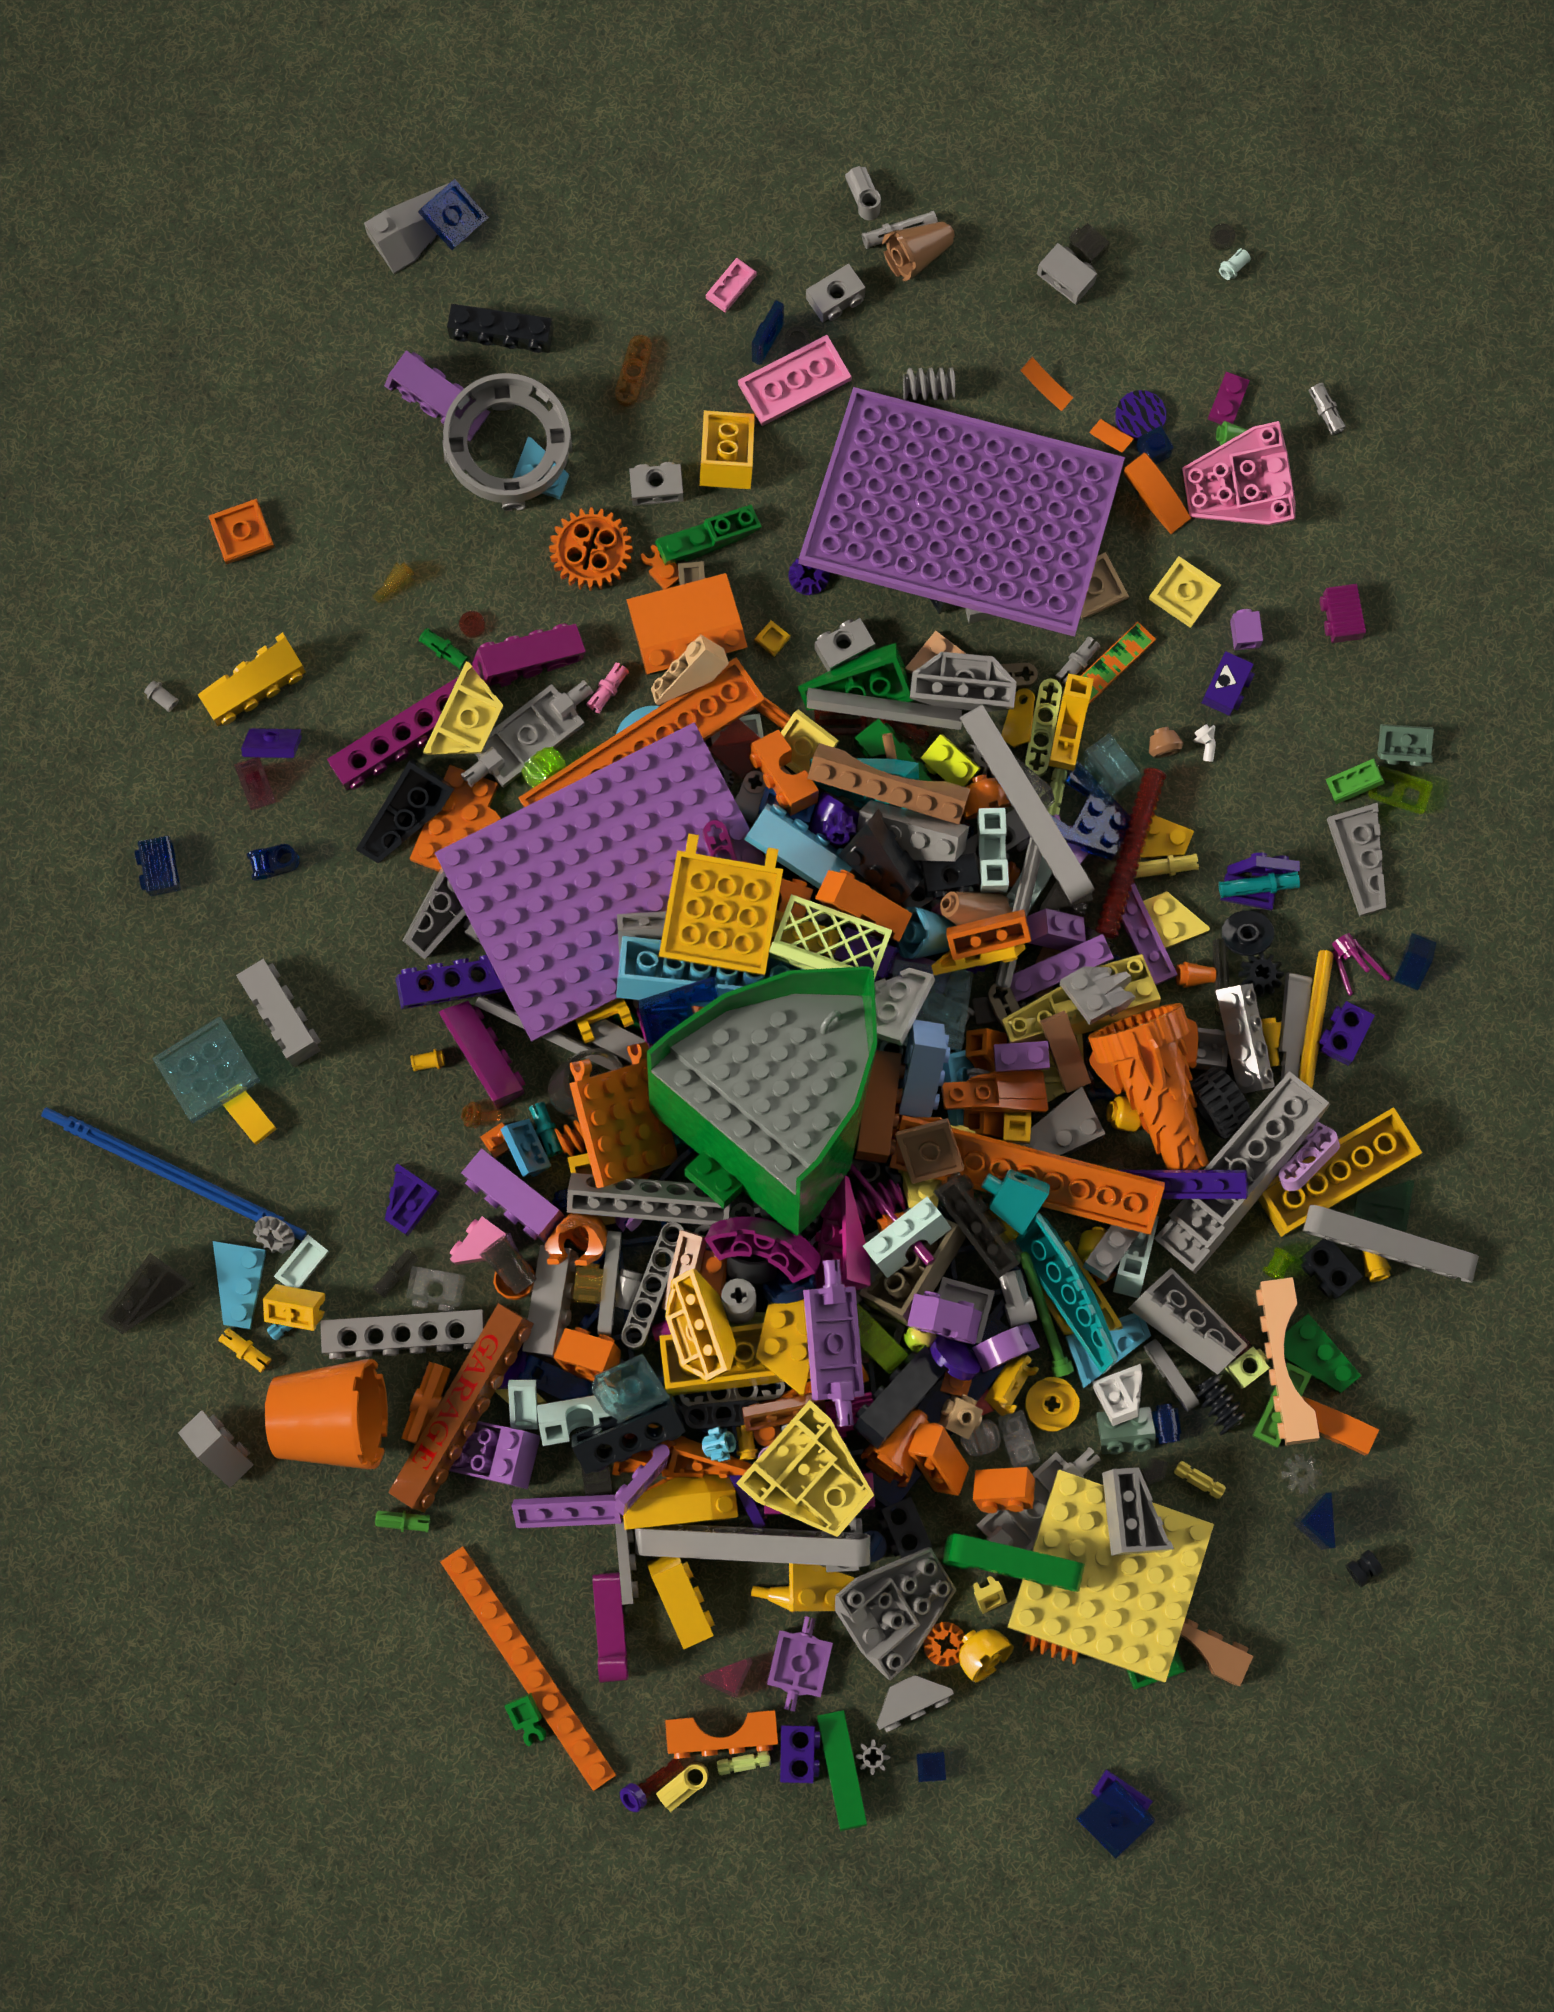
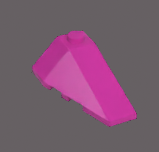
(843, 1239)

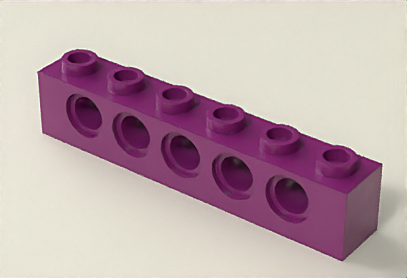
(387, 734)

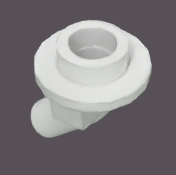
(1206, 736)

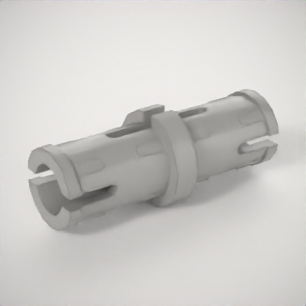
(1327, 408)
(1078, 659)

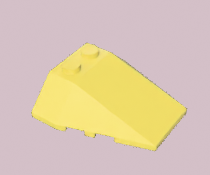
(809, 1474)

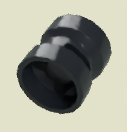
(1364, 1568)

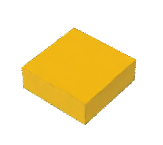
(772, 638)

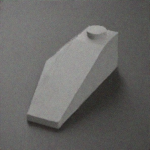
(402, 232)

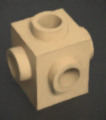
(961, 1415)

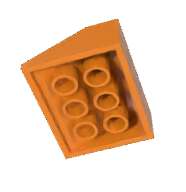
(678, 615)

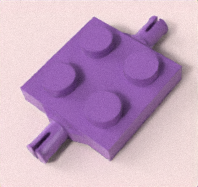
(799, 1663)

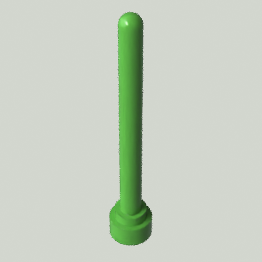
(1061, 1364)

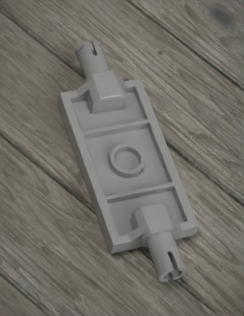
(538, 724)
(1021, 1528)

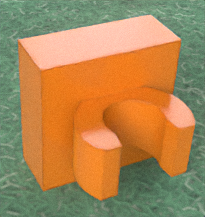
(495, 1141)

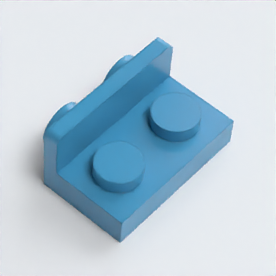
(526, 1148)

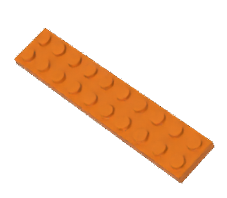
(709, 706)
(1074, 1184)

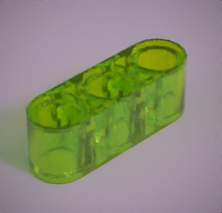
(879, 1342)

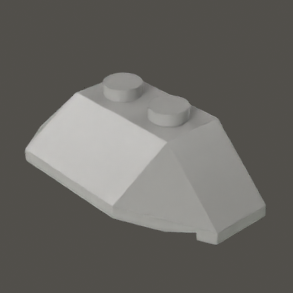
(963, 682)

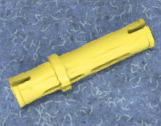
(1167, 866)

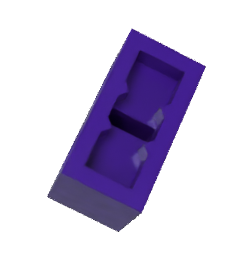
(1350, 1035)
(790, 1754)

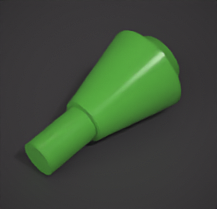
(1227, 432)

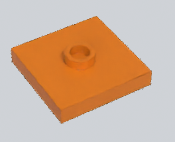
(241, 531)

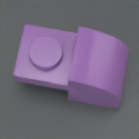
(1005, 1347)

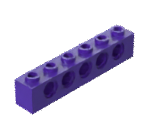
(412, 996)

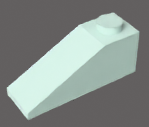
(1134, 1265)

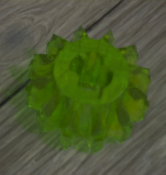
(542, 766)

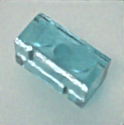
(1111, 765)

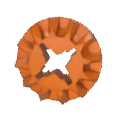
(932, 1648)

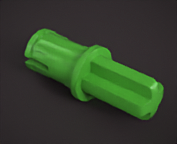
(402, 1521)

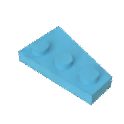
(1124, 1340)

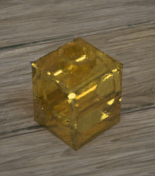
(588, 1284)

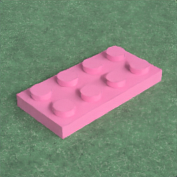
(794, 380)

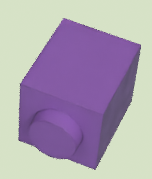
(1246, 629)

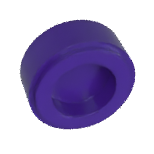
(633, 1797)

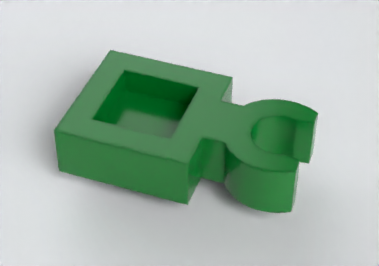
(525, 1714)

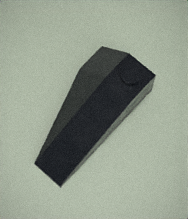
(410, 805)

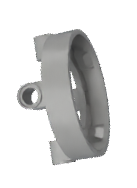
(503, 393)

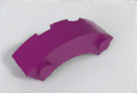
(766, 1239)

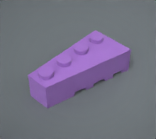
(429, 388)
(513, 1195)

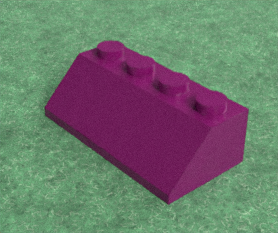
(482, 1053)

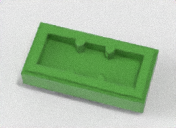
(1355, 781)

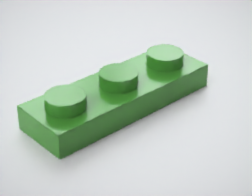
(1267, 1426)

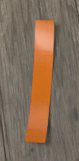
(1061, 398)

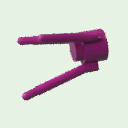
(1348, 948)

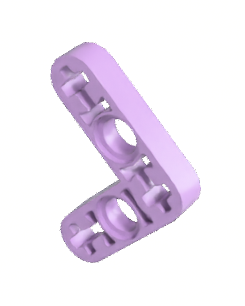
(1311, 1147)

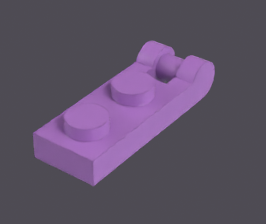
(642, 1479)

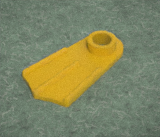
(1019, 720)

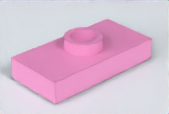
(731, 285)

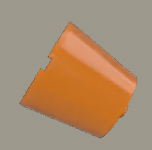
(329, 1415)

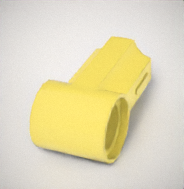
(681, 1787)

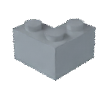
(215, 1448)

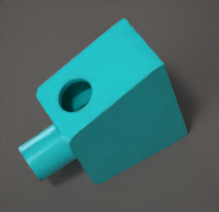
(1016, 1198)

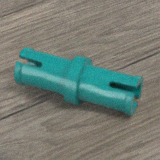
(545, 1129)

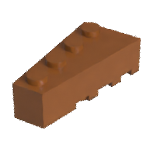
(879, 1113)

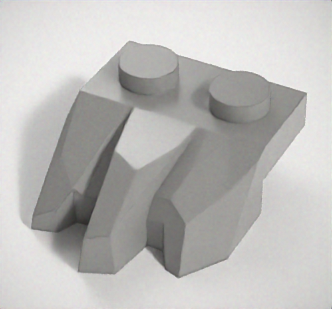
(1098, 992)

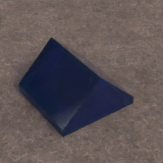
(1318, 1522)

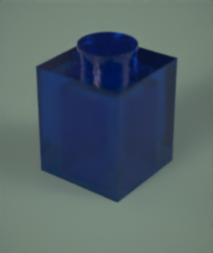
(1155, 445)

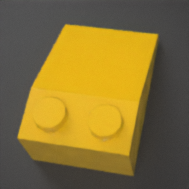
(727, 450)

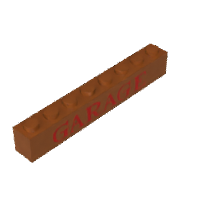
(461, 1408)

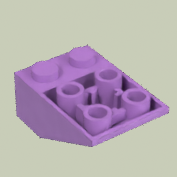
(498, 1455)

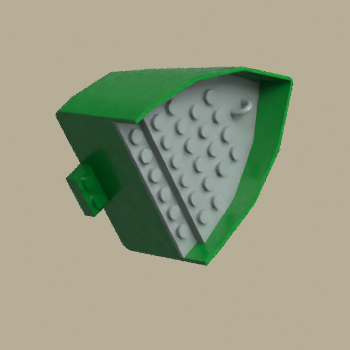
(771, 1088)

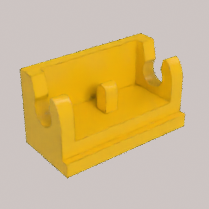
(293, 1307)
(1009, 1384)

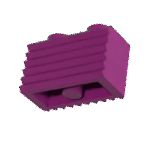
(1343, 613)

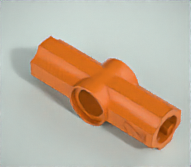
(426, 1401)

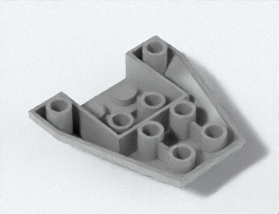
(895, 1609)

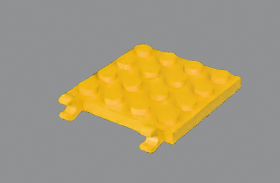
(721, 911)

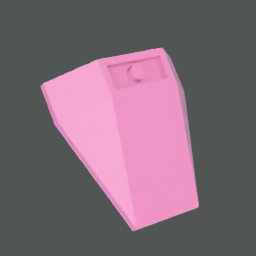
(1243, 480)

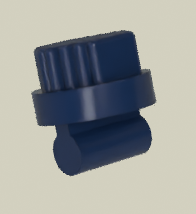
(877, 1545)

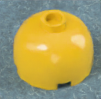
(983, 1652)

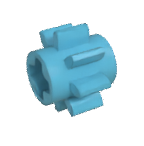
(719, 1444)

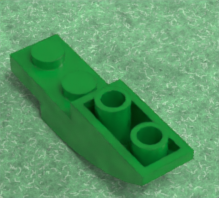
(709, 536)

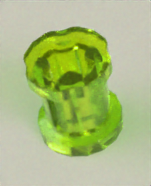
(1278, 1264)

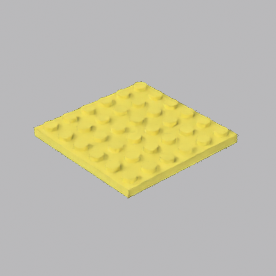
(1126, 1604)

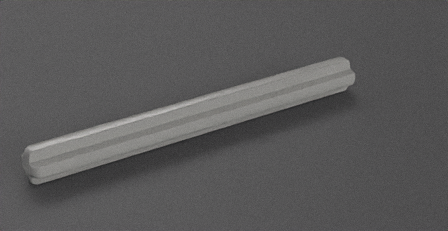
(1022, 901)

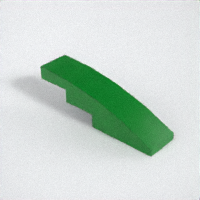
(842, 1770)

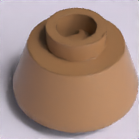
(1164, 743)

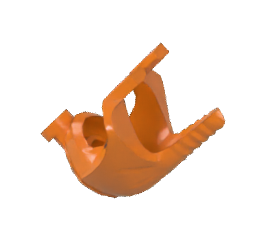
(584, 1231)

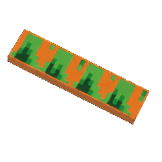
(1118, 658)

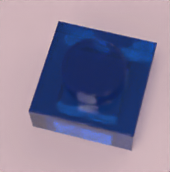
(931, 1766)

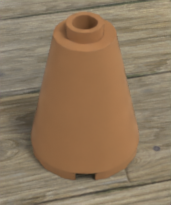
(916, 247)
(973, 906)

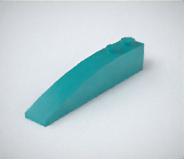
(1068, 1290)

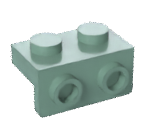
(1405, 744)
(1128, 1436)

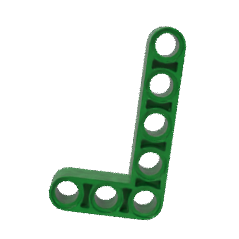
(967, 1552)

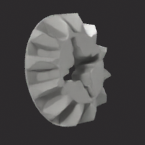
(280, 1231)

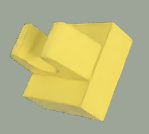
(989, 1596)

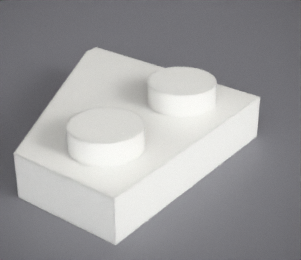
(1120, 1394)

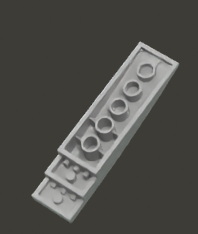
(1260, 1148)

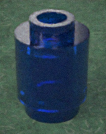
(1166, 1423)

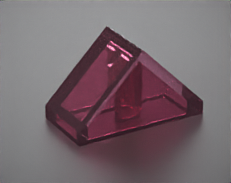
(255, 782)
(728, 1678)

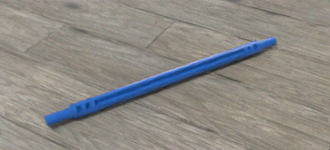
(164, 1169)

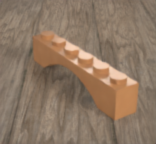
(930, 798)
(1222, 1659)

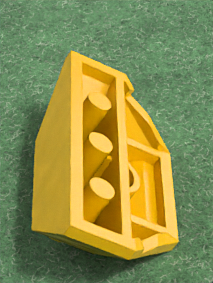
(699, 1326)

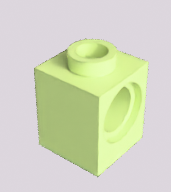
(1237, 1372)

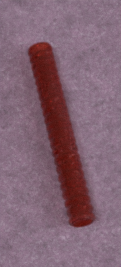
(1130, 852)

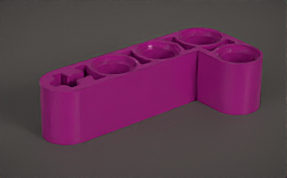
(610, 1628)

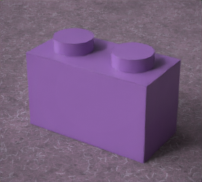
(1056, 929)
(1021, 1056)

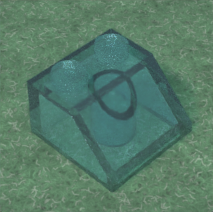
(629, 1389)

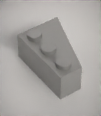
(1131, 1515)

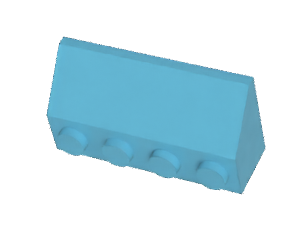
(798, 847)

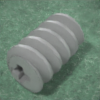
(928, 383)
(739, 1290)

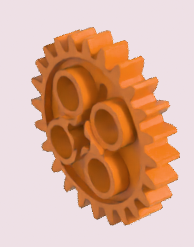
(613, 554)

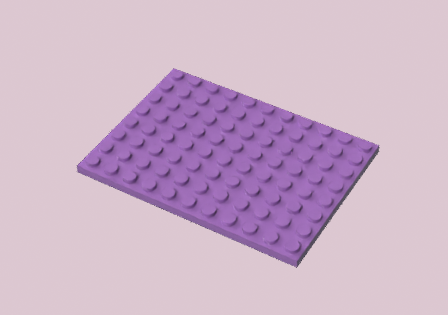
(962, 511)
(561, 869)

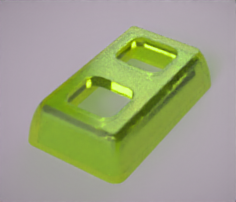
(1401, 782)

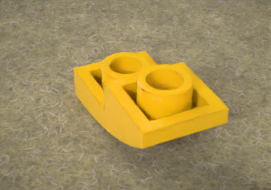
(250, 1117)

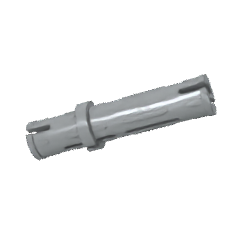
(871, 238)

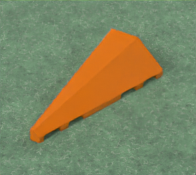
(684, 1460)

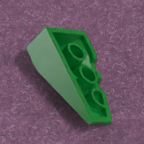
(872, 674)

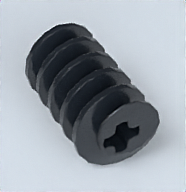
(1220, 1403)

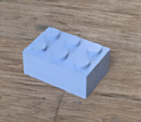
(923, 1061)

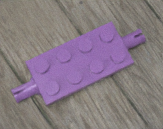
(834, 1343)

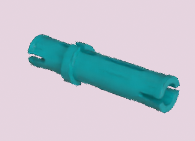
(1269, 883)

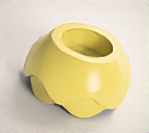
(917, 1339)

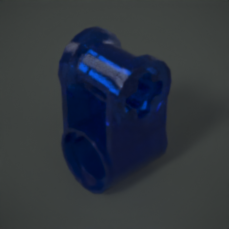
(266, 861)

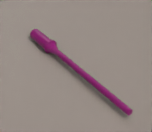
(918, 1247)

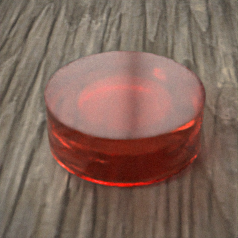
(472, 624)

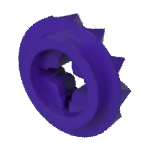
(807, 586)

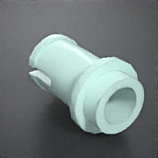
(1230, 268)

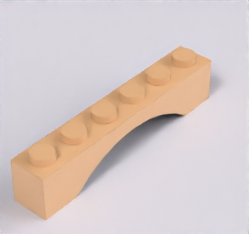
(1297, 1417)

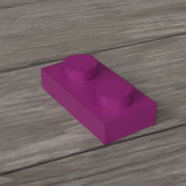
(1228, 399)

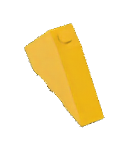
(684, 1502)

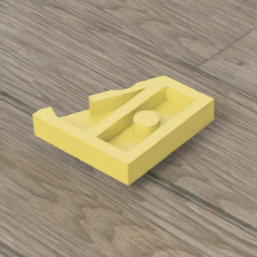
(1173, 920)

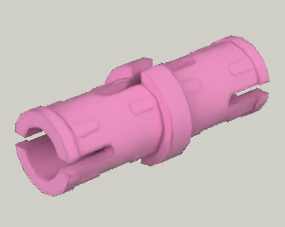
(607, 687)

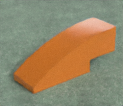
(1156, 493)
(1343, 1428)

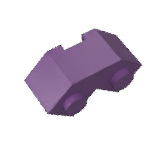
(946, 1318)

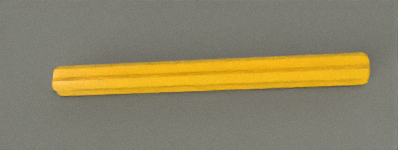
(1315, 1017)

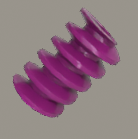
(869, 1206)

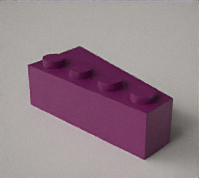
(528, 654)

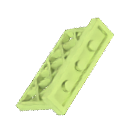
(806, 959)

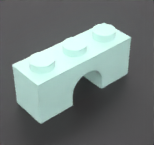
(992, 851)
(917, 1224)
(561, 1417)

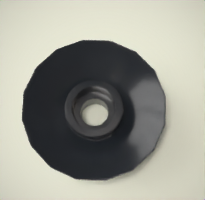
(1248, 924)

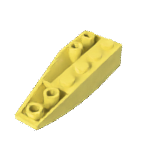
(1025, 1023)

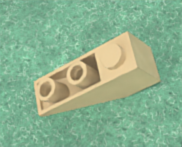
(693, 669)

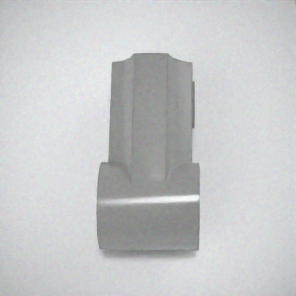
(864, 192)
(1018, 1305)

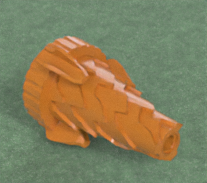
(1151, 1062)

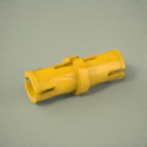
(245, 1349)

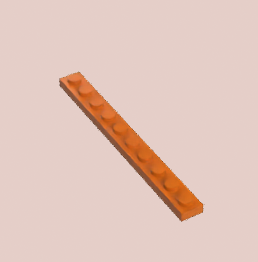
(528, 1668)

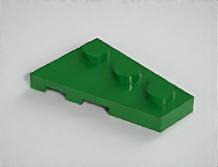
(1316, 1353)

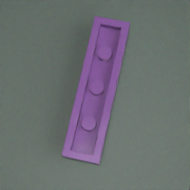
(1146, 939)
(1052, 970)
(566, 1511)

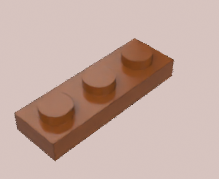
(776, 1413)

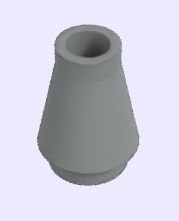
(627, 1288)

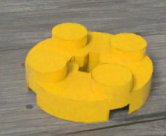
(1061, 1416)

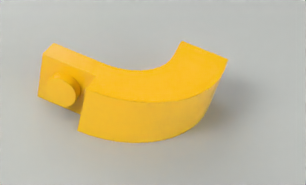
(1070, 722)

